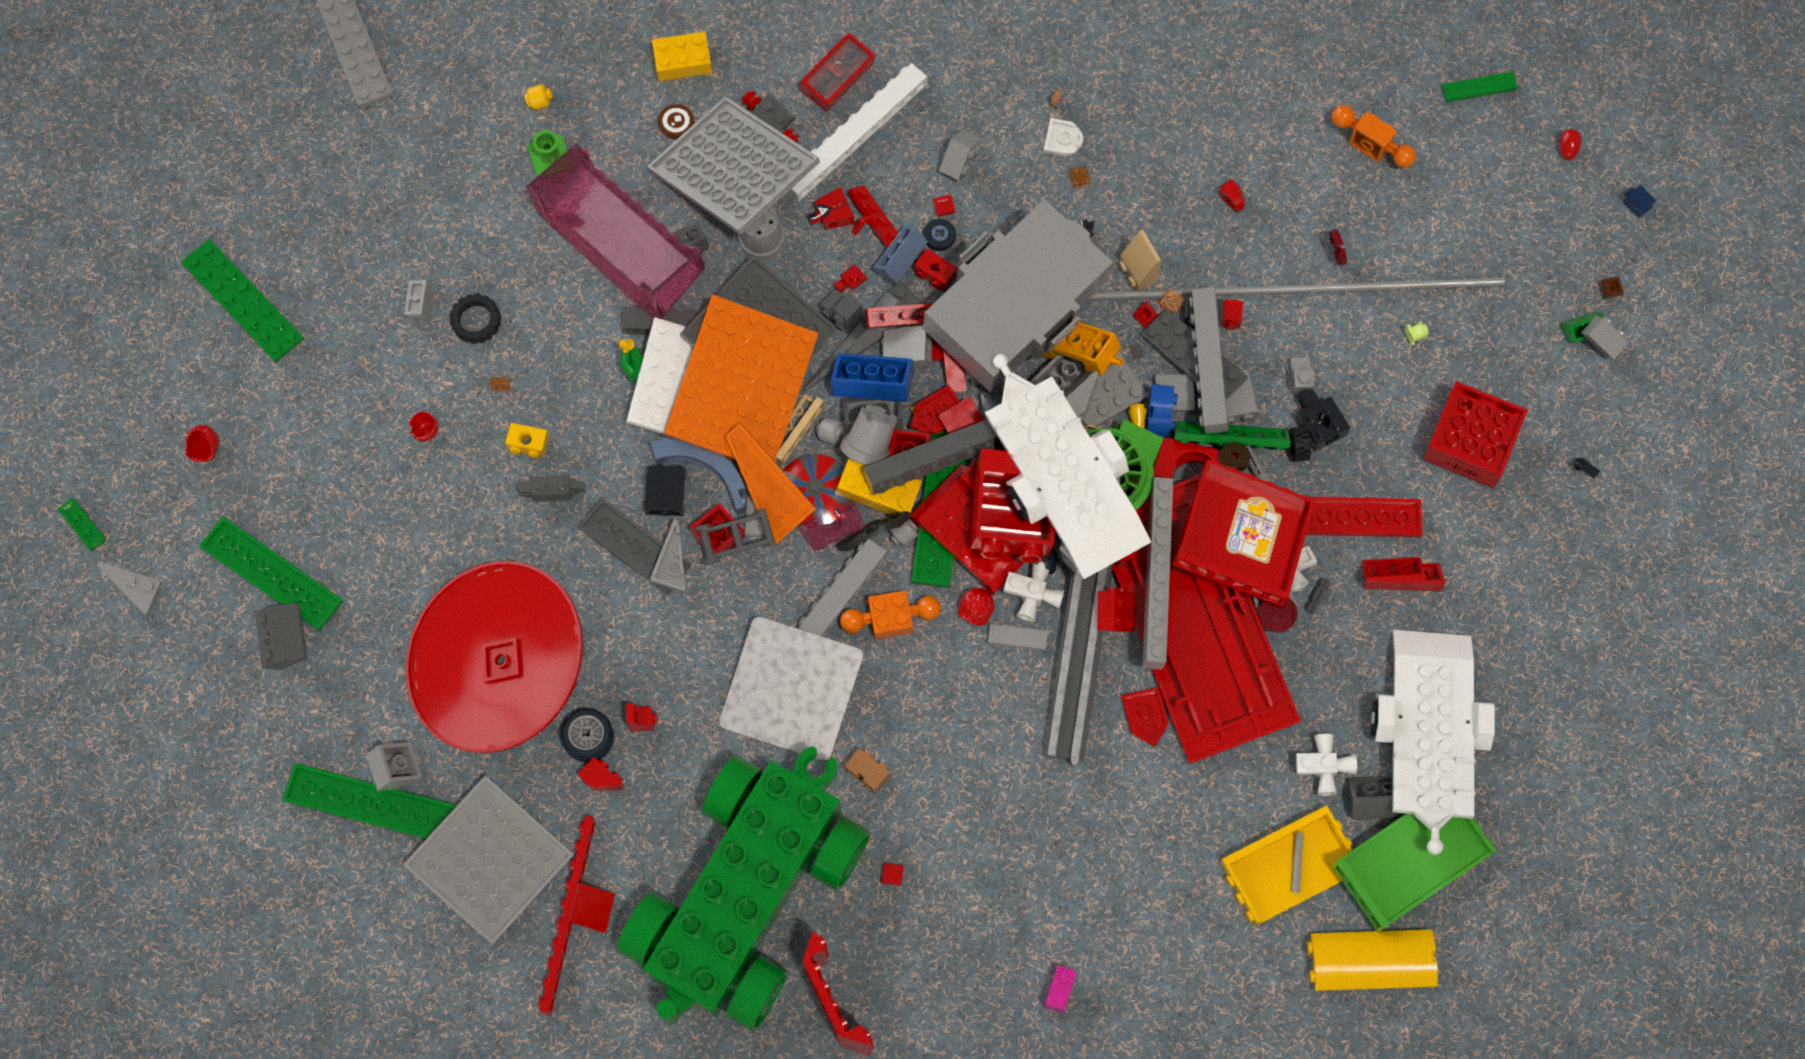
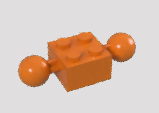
(1373, 136)
(890, 614)

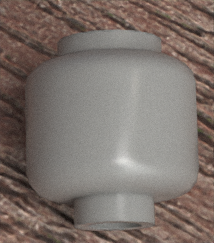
(830, 431)
(905, 533)

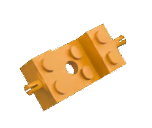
(1094, 348)

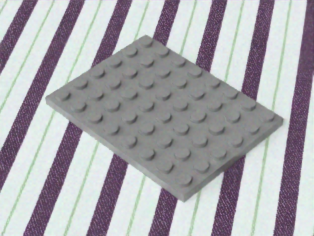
(733, 165)

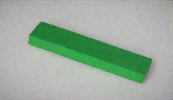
(1479, 87)

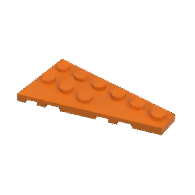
(769, 484)

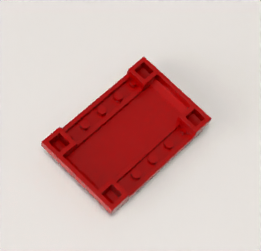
(949, 520)

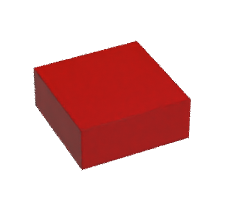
(944, 205)
(892, 874)

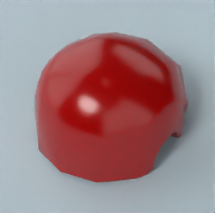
(423, 426)

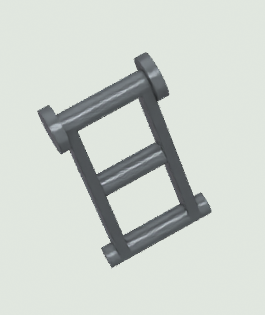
(715, 558)

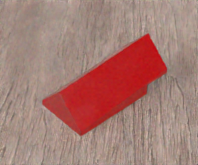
(1402, 574)

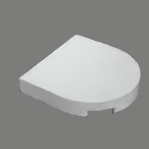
(1062, 138)

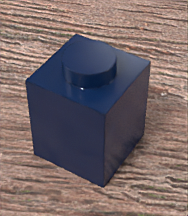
(1639, 200)

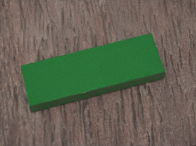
(81, 524)

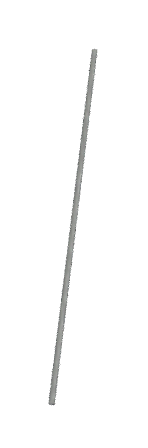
(1307, 288)

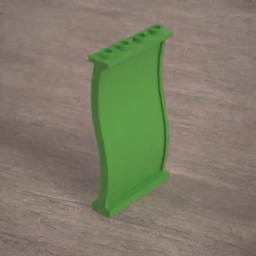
(1398, 872)

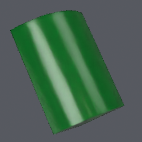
(1573, 327)

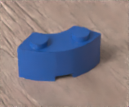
(1160, 410)

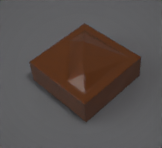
(1611, 287)

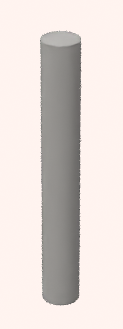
(1297, 862)

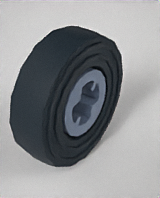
(940, 243)

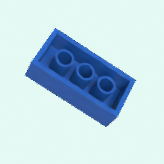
(872, 377)

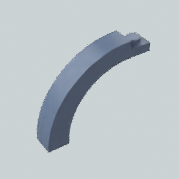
(678, 451)

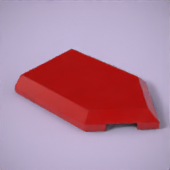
(926, 410)
(1146, 714)

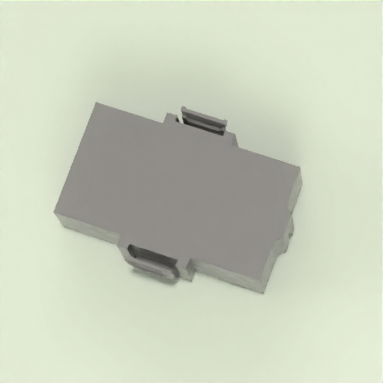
(1017, 293)

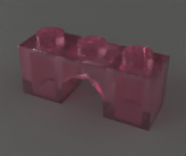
(847, 522)

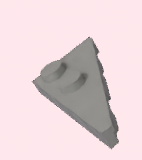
(669, 566)
(137, 587)

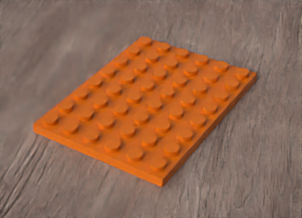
(740, 372)

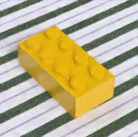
(894, 500)

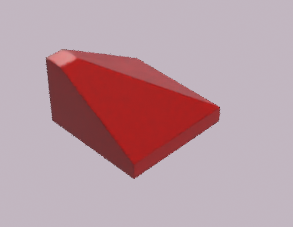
(1145, 314)

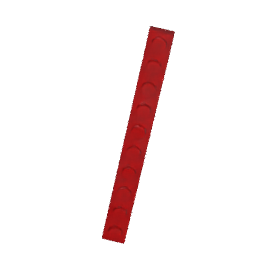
(561, 941)

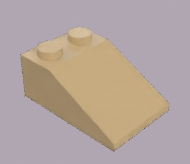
(1140, 262)

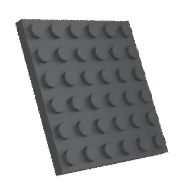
(766, 292)

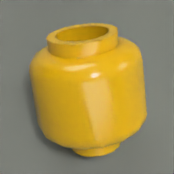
(538, 97)

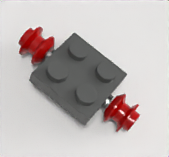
(771, 112)

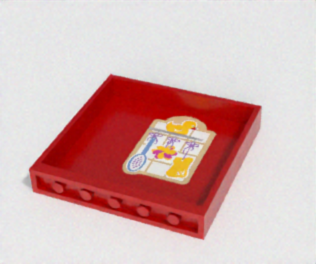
(1244, 532)

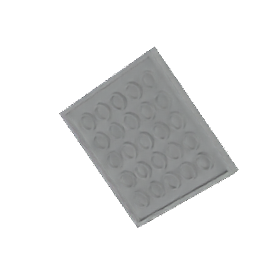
(488, 860)

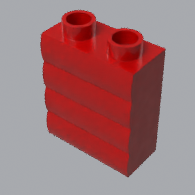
(995, 520)

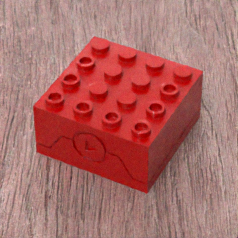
(1475, 434)

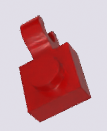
(850, 278)

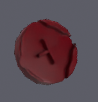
(1339, 253)
(1278, 618)

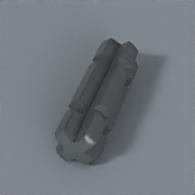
(1318, 595)

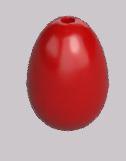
(1570, 143)

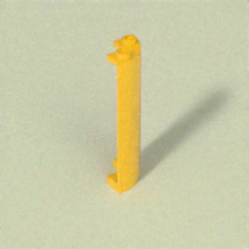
(1373, 960)

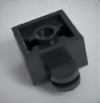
(1322, 419)

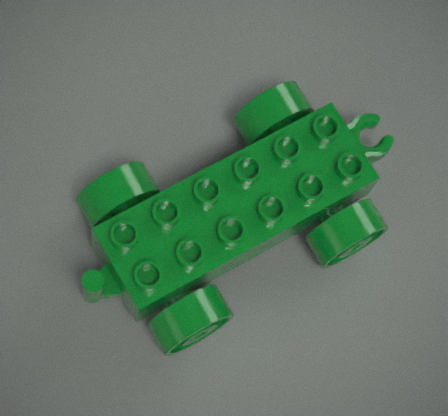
(773, 833)

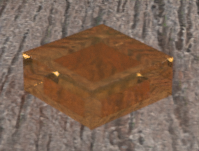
(1079, 176)
(1172, 301)
(500, 384)

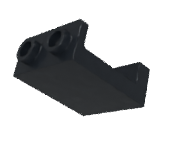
(665, 490)

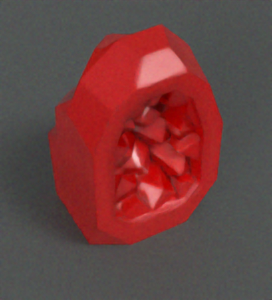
(1232, 195)

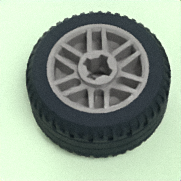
(591, 723)

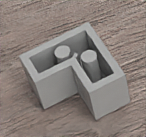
(959, 153)

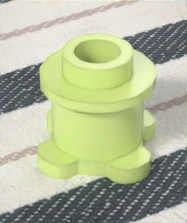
(1416, 332)

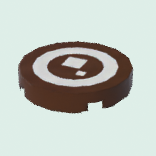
(675, 120)

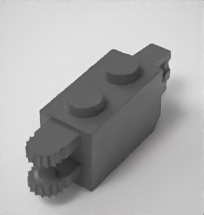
(551, 488)

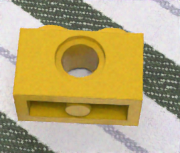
(519, 433)

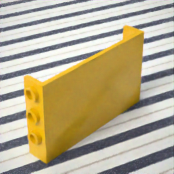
(1265, 868)

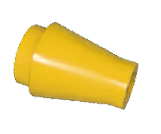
(1138, 414)

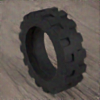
(475, 336)

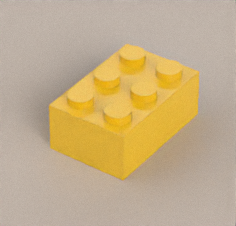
(682, 56)

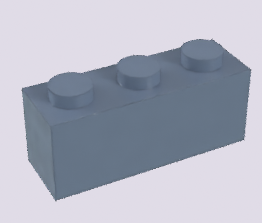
(900, 254)

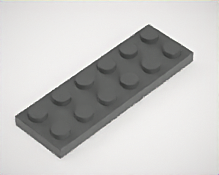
(1176, 343)
(625, 539)

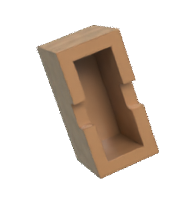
(865, 767)

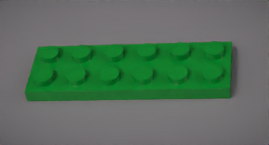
(1246, 435)

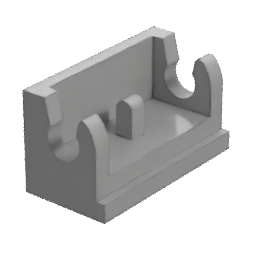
(419, 300)

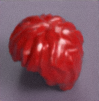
(201, 443)
(976, 606)

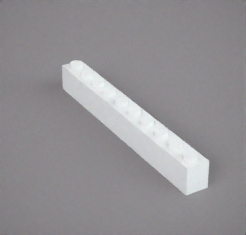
(861, 126)

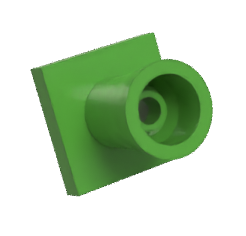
(546, 149)

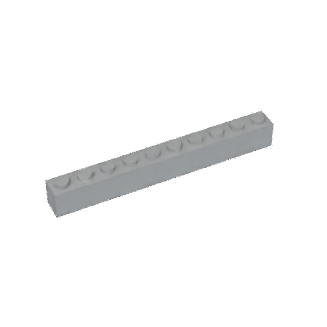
(1158, 574)

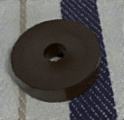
(1235, 449)

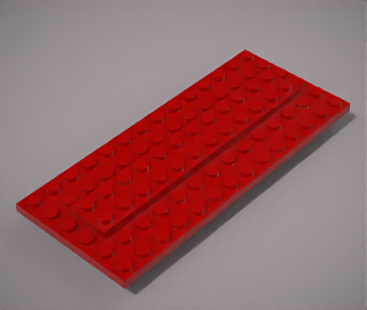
(1218, 660)

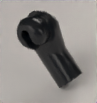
(1583, 464)

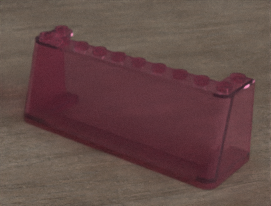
(615, 232)

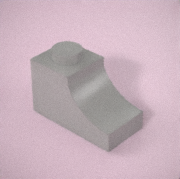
(1301, 375)

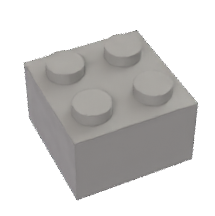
(394, 766)

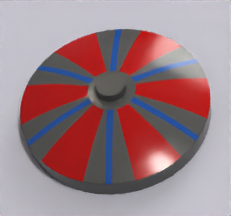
(818, 479)

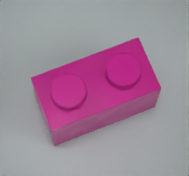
(1060, 989)

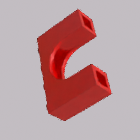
(1175, 454)

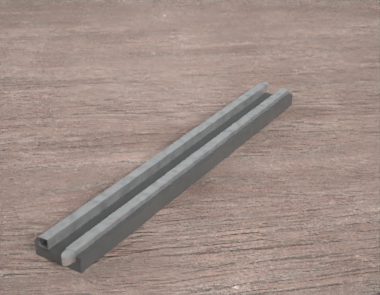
(1077, 668)

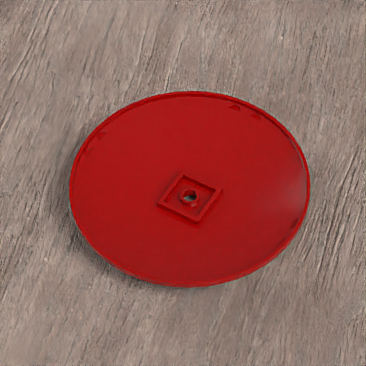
(457, 649)

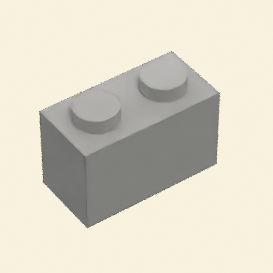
(1605, 336)

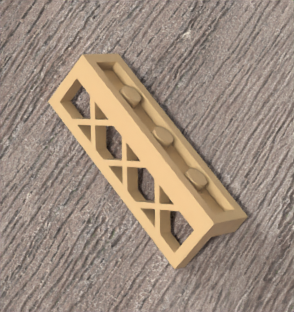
(802, 427)

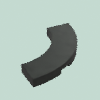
(895, 521)

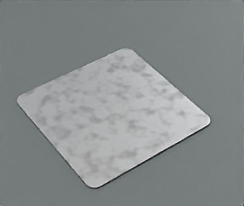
(791, 688)

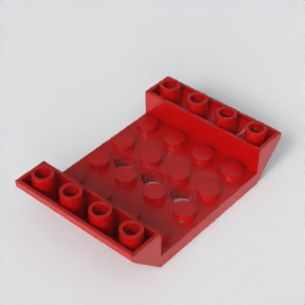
(856, 1039)

